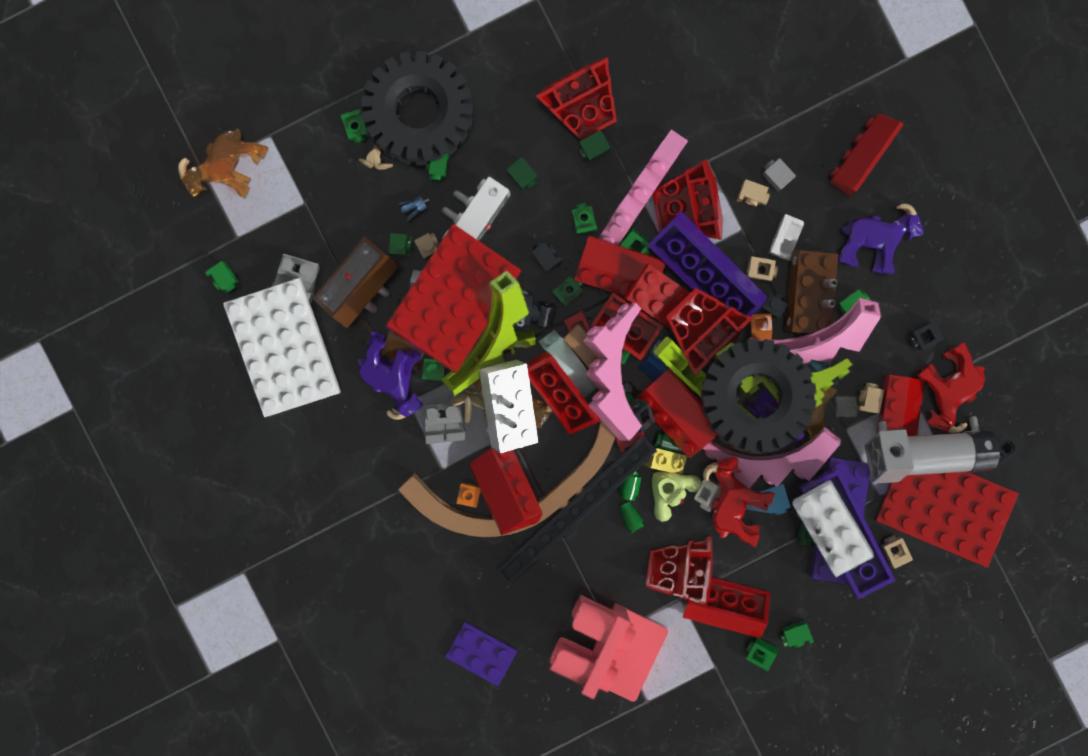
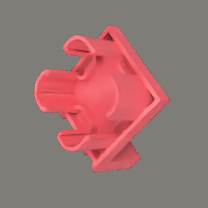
(622, 653)

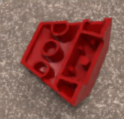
(582, 99)
(695, 196)
(704, 327)
(682, 570)

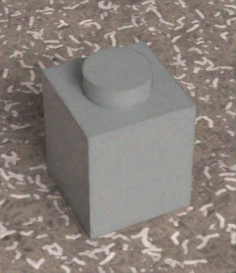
(778, 174)

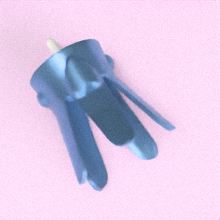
(416, 203)

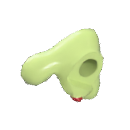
(670, 489)

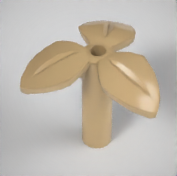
(373, 159)
(469, 398)

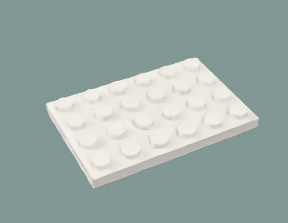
(282, 347)

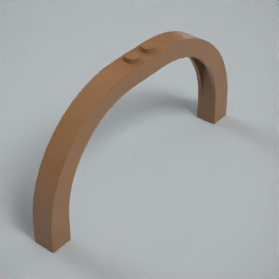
(484, 526)

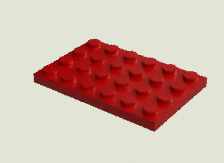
(451, 299)
(950, 512)

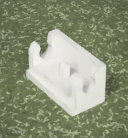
(786, 237)

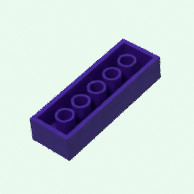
(705, 265)
(857, 478)
(872, 573)

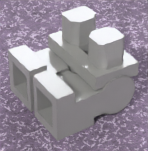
(294, 268)
(449, 425)

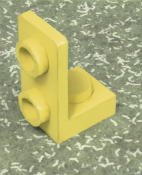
(667, 461)

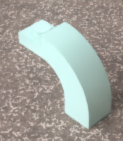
(569, 362)

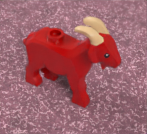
(954, 390)
(733, 501)

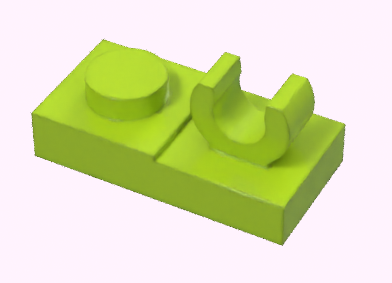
(524, 340)

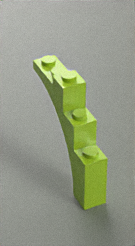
(506, 309)
(676, 361)
(821, 379)

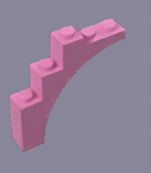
(643, 188)
(847, 332)
(605, 372)
(804, 460)

